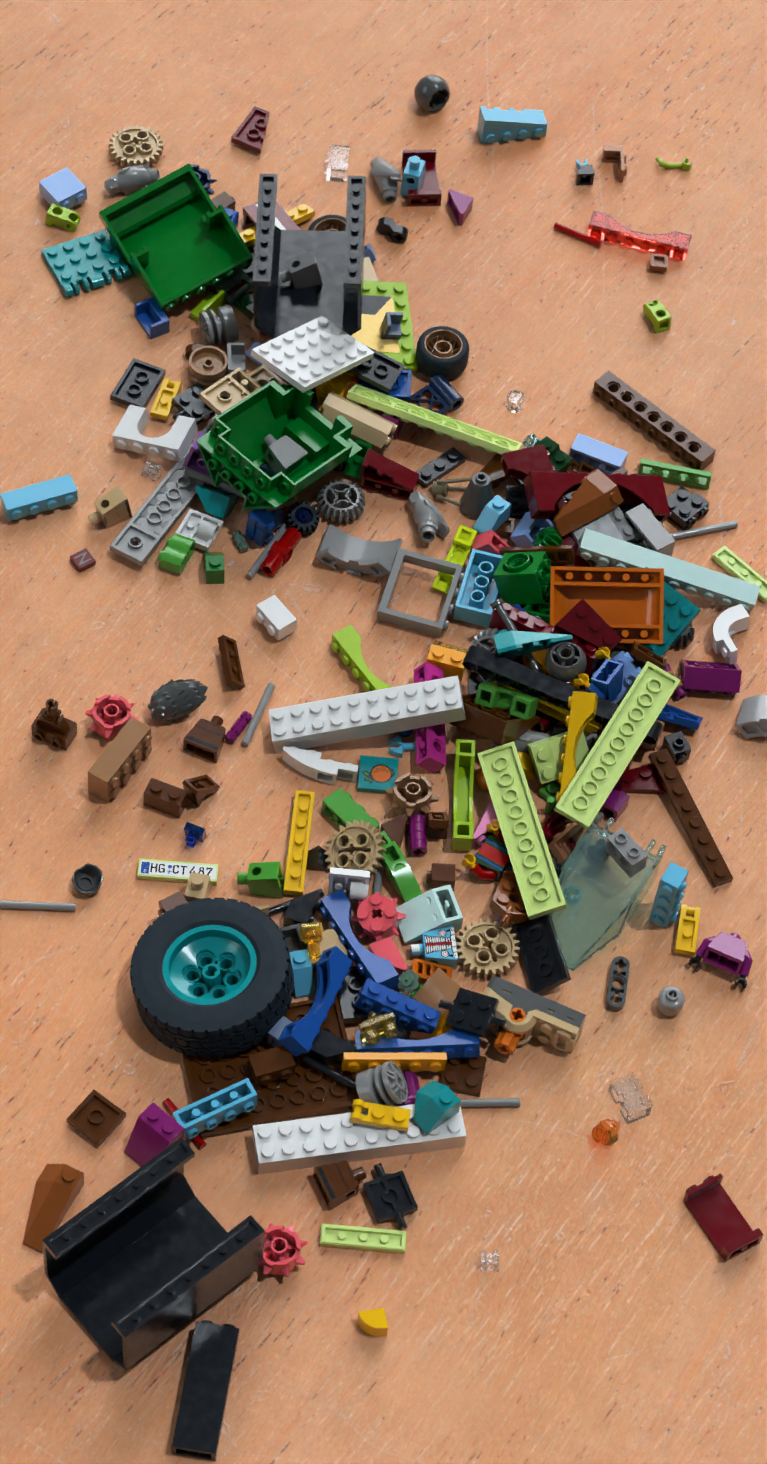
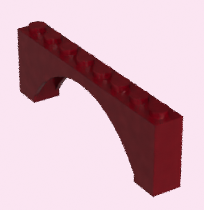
(519, 464)
(546, 488)

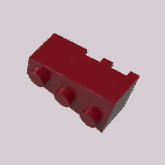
(387, 476)
(588, 626)

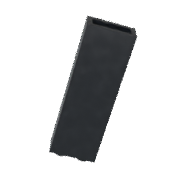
(205, 1390)

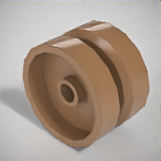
(207, 365)

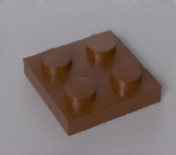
(464, 1075)
(96, 1117)

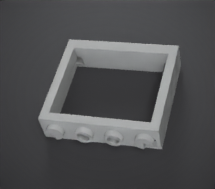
(414, 622)

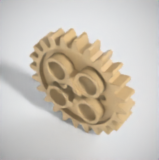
(135, 146)
(356, 834)
(503, 941)

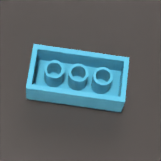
(478, 589)

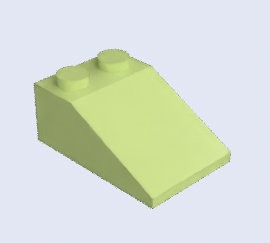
(547, 756)

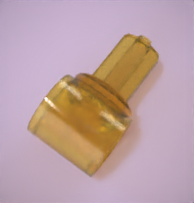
(311, 935)

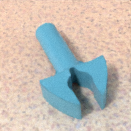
(398, 752)

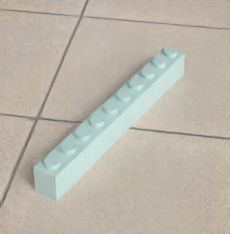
(677, 573)

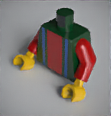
(491, 858)

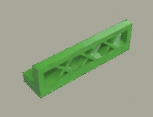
(676, 474)

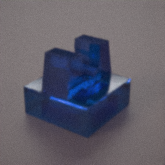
(194, 833)

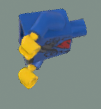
(606, 680)

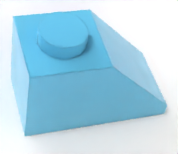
(493, 515)
(302, 973)

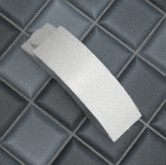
(728, 623)

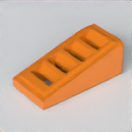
(423, 965)

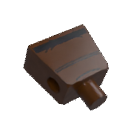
(206, 739)
(337, 1182)

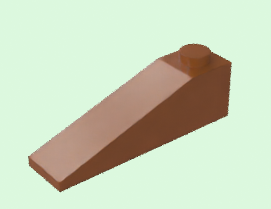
(592, 499)
(51, 1200)

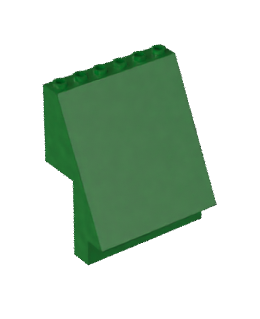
(175, 238)

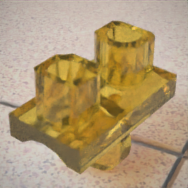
(376, 1026)

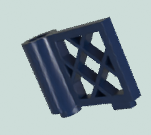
(443, 394)

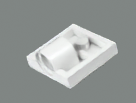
(200, 528)
(352, 882)

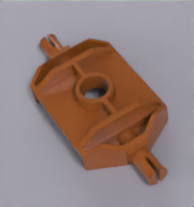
(503, 906)

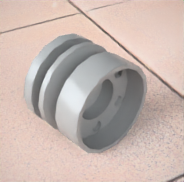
(219, 325)
(382, 1085)

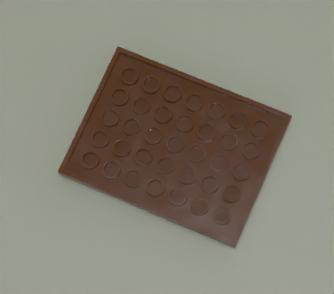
(298, 1097)

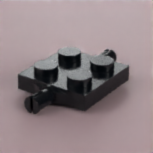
(191, 405)
(472, 1012)
(390, 1196)

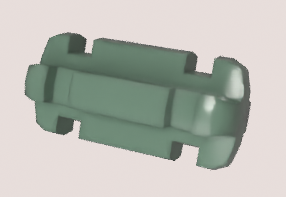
(240, 541)

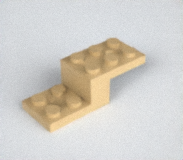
(237, 387)

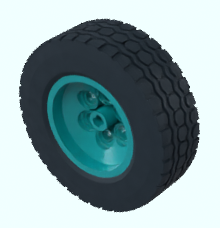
(199, 944)

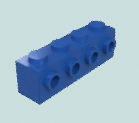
(408, 1012)

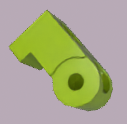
(62, 217)
(657, 315)

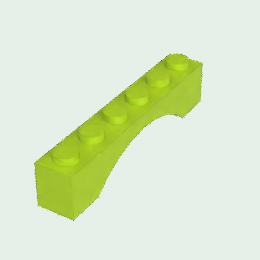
(348, 645)
(463, 795)

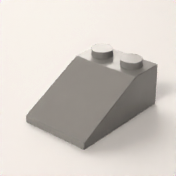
(611, 524)

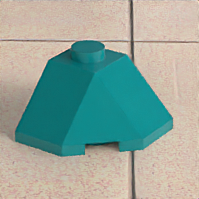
(216, 501)
(434, 1106)

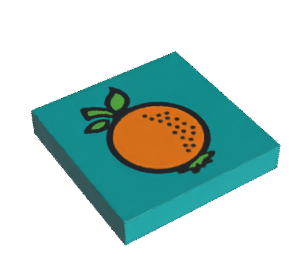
(377, 774)

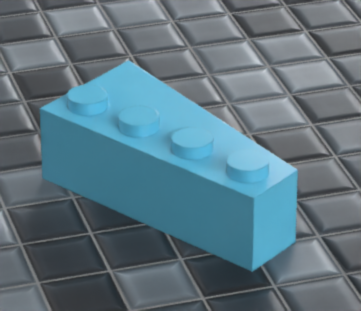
(509, 124)

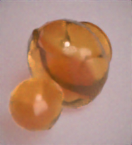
(606, 1132)

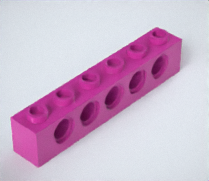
(430, 739)

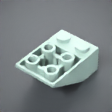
(429, 912)

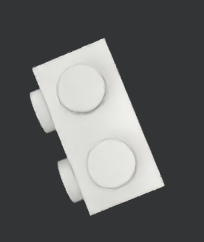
(276, 617)

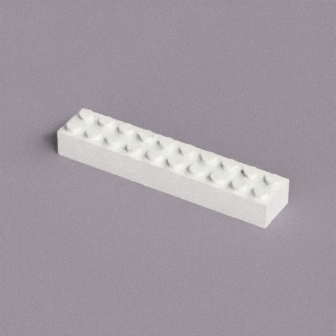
(367, 714)
(336, 1139)

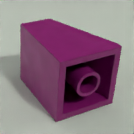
(152, 1134)

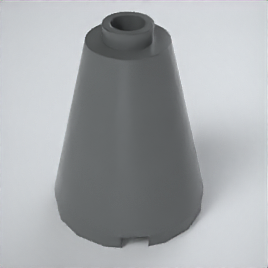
(476, 495)

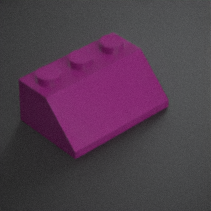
(710, 677)

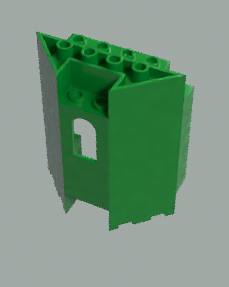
(237, 449)

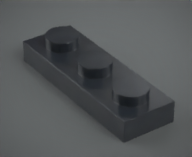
(440, 467)

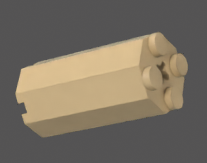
(367, 425)

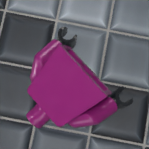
(726, 953)

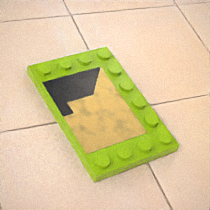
(377, 300)

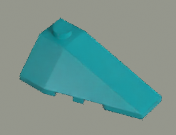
(518, 643)

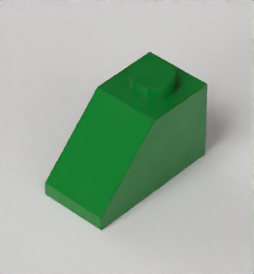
(214, 567)

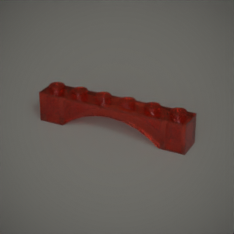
(606, 228)

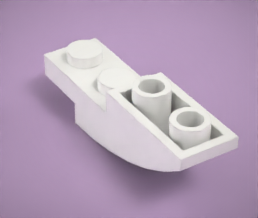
(311, 765)

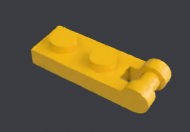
(162, 406)
(687, 930)
(380, 1115)

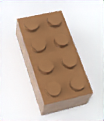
(119, 760)

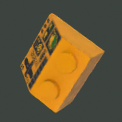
(447, 658)

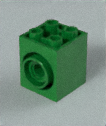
(524, 577)

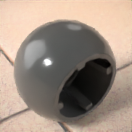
(432, 93)
(570, 661)

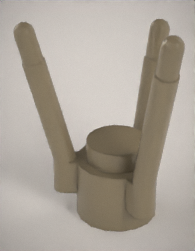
(441, 488)

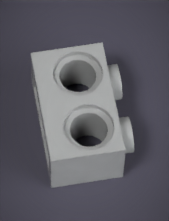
(626, 852)

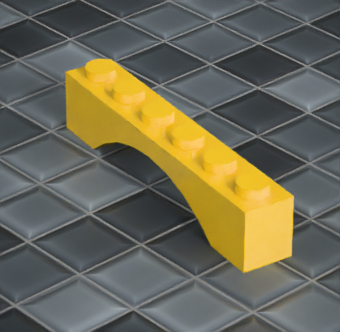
(582, 711)

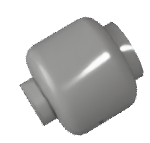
(670, 1001)

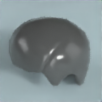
(87, 879)

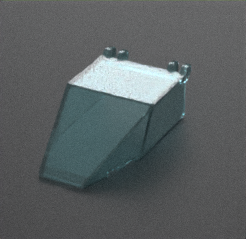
(598, 894)

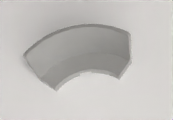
(357, 554)
(753, 717)

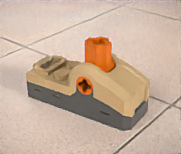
(532, 1016)

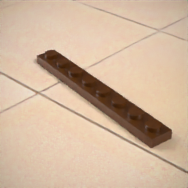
(690, 817)

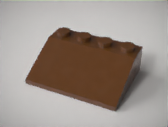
(493, 722)

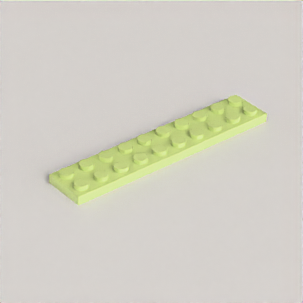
(428, 419)
(617, 745)
(522, 831)

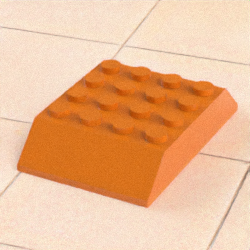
(623, 597)

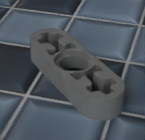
(612, 990)

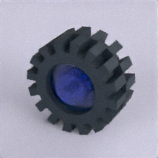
(303, 517)

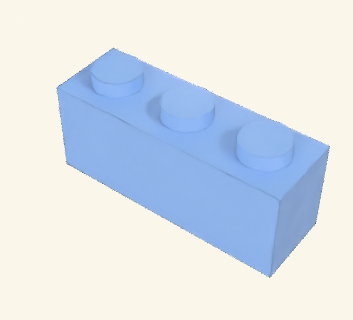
(598, 454)

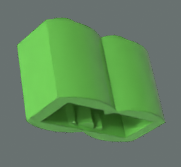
(177, 553)

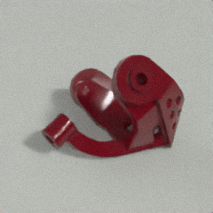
(549, 830)

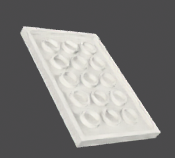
(312, 354)

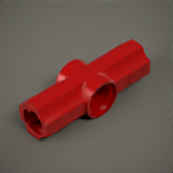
(281, 551)

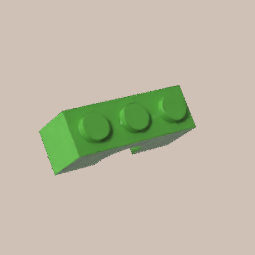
(518, 703)

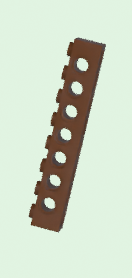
(653, 421)

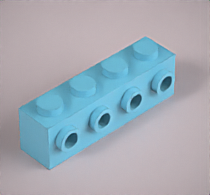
(39, 497)
(669, 895)
(216, 1108)

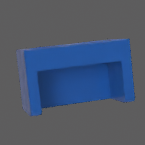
(152, 318)

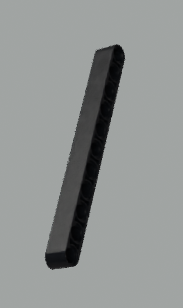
(539, 685)

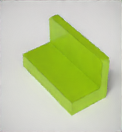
(211, 301)

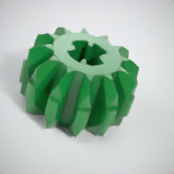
(547, 537)

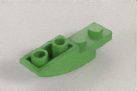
(398, 870)

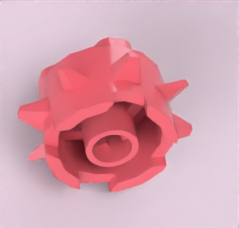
(110, 715)
(368, 919)
(288, 1257)

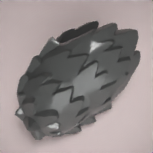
(177, 699)

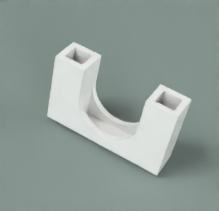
(169, 446)

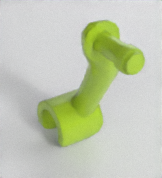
(686, 167)

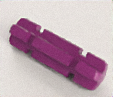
(238, 727)

